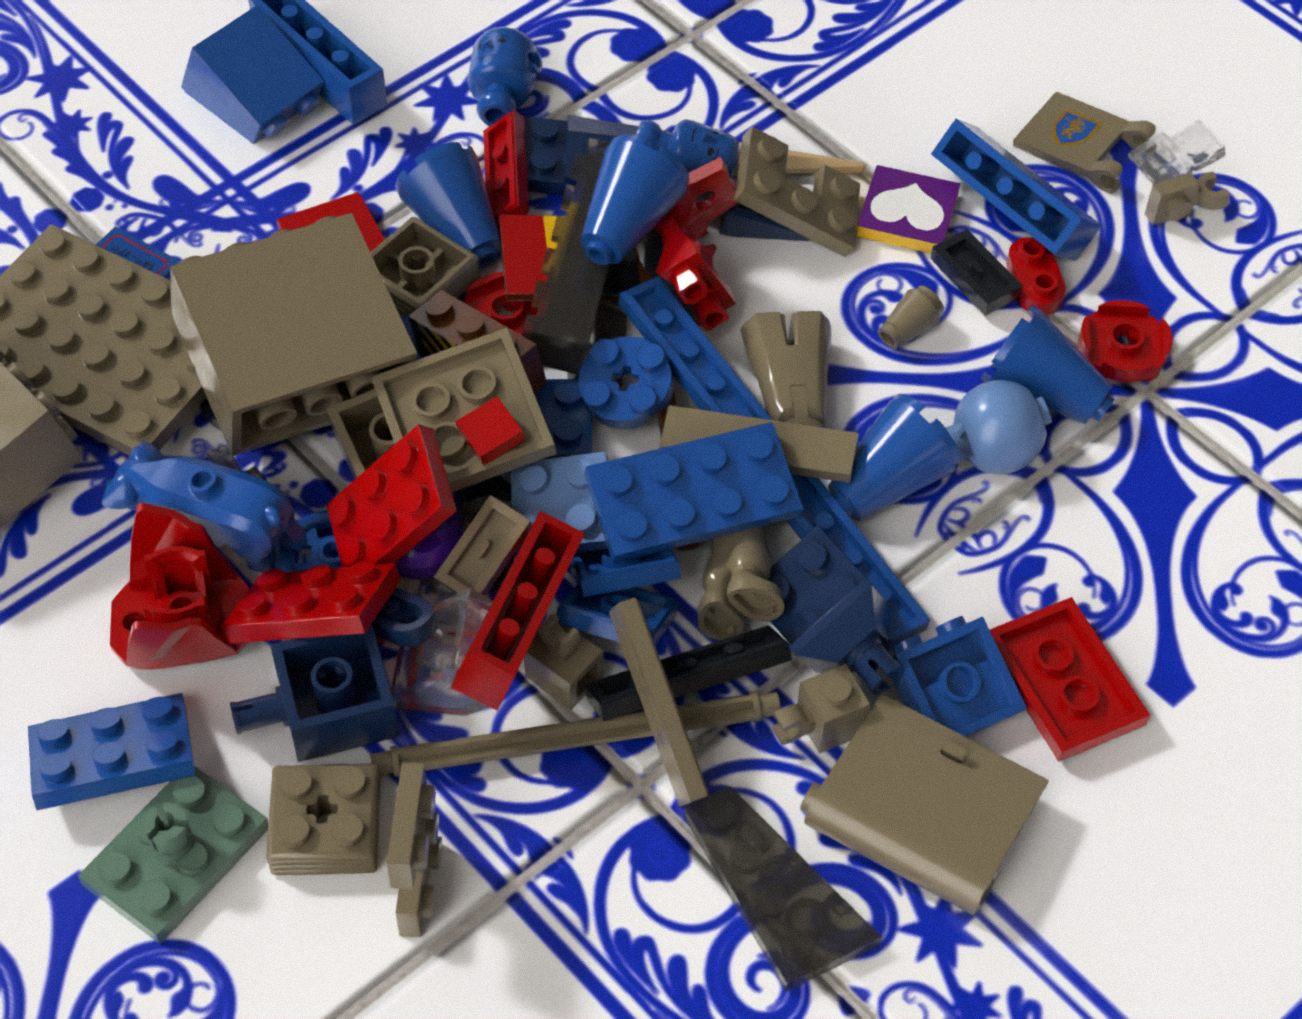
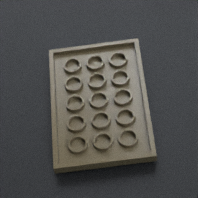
(98, 340)

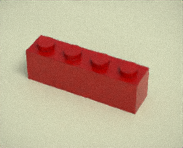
(517, 611)

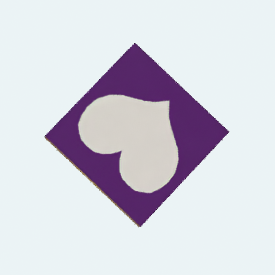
(907, 209)

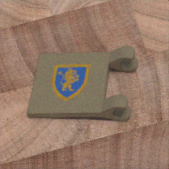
(1080, 138)

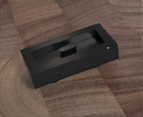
(976, 272)

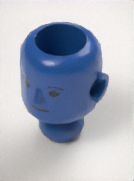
(502, 72)
(693, 144)

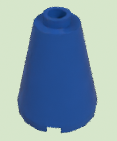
(630, 197)
(453, 199)
(1052, 368)
(896, 459)

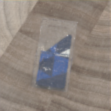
(1177, 155)

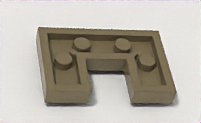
(822, 215)
(414, 849)

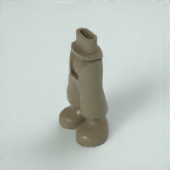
(738, 585)

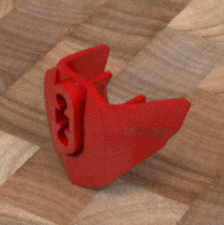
(174, 596)

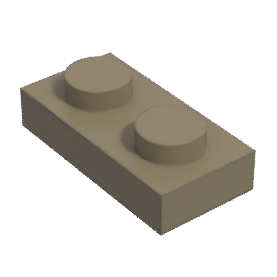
(484, 548)

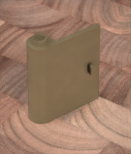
(925, 803)

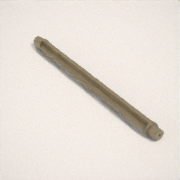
(570, 735)

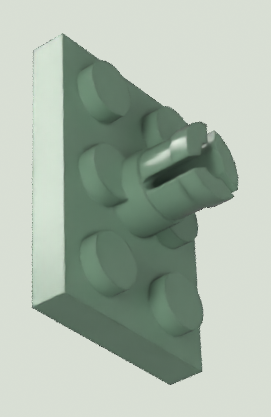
(173, 853)

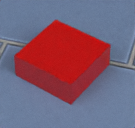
(490, 431)

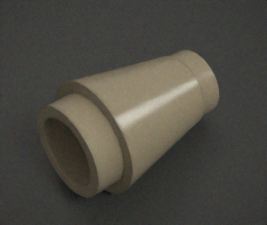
(912, 316)

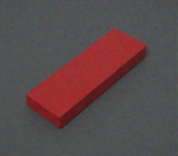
(506, 166)

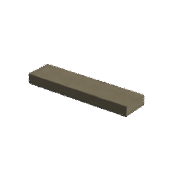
(807, 449)
(658, 702)

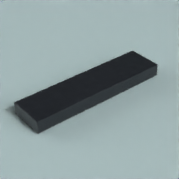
(694, 670)

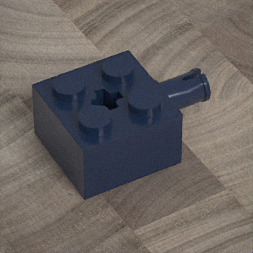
(327, 694)

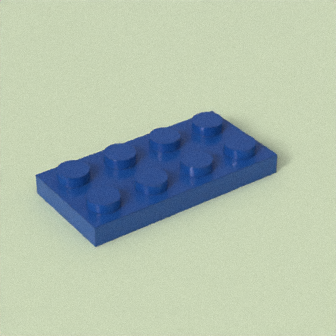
(692, 492)

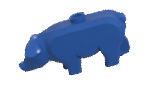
(230, 504)

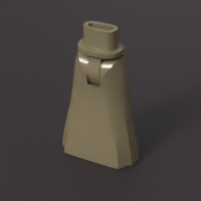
(791, 370)

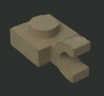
(1176, 197)

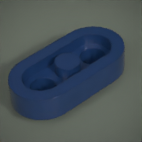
(405, 620)

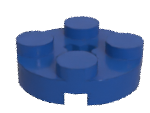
(642, 400)

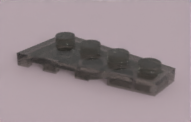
(782, 899)

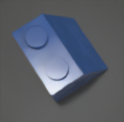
(251, 77)

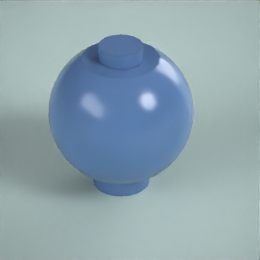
(1000, 426)

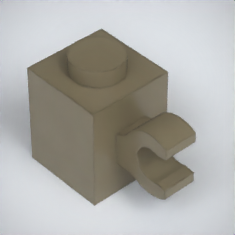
(563, 662)
(827, 710)

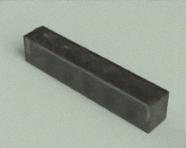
(574, 282)

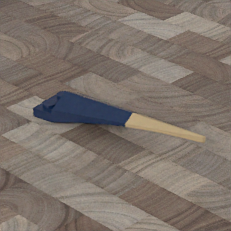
(554, 144)

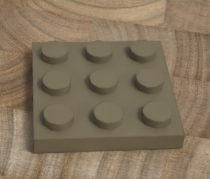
(454, 383)

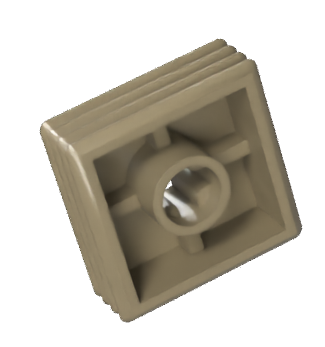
(420, 263)
(348, 837)

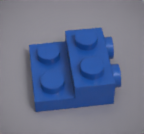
(957, 677)

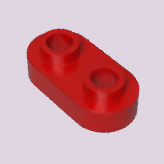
(1036, 267)

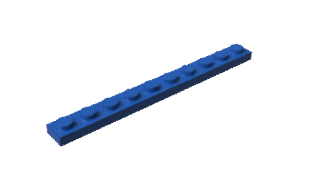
(718, 389)

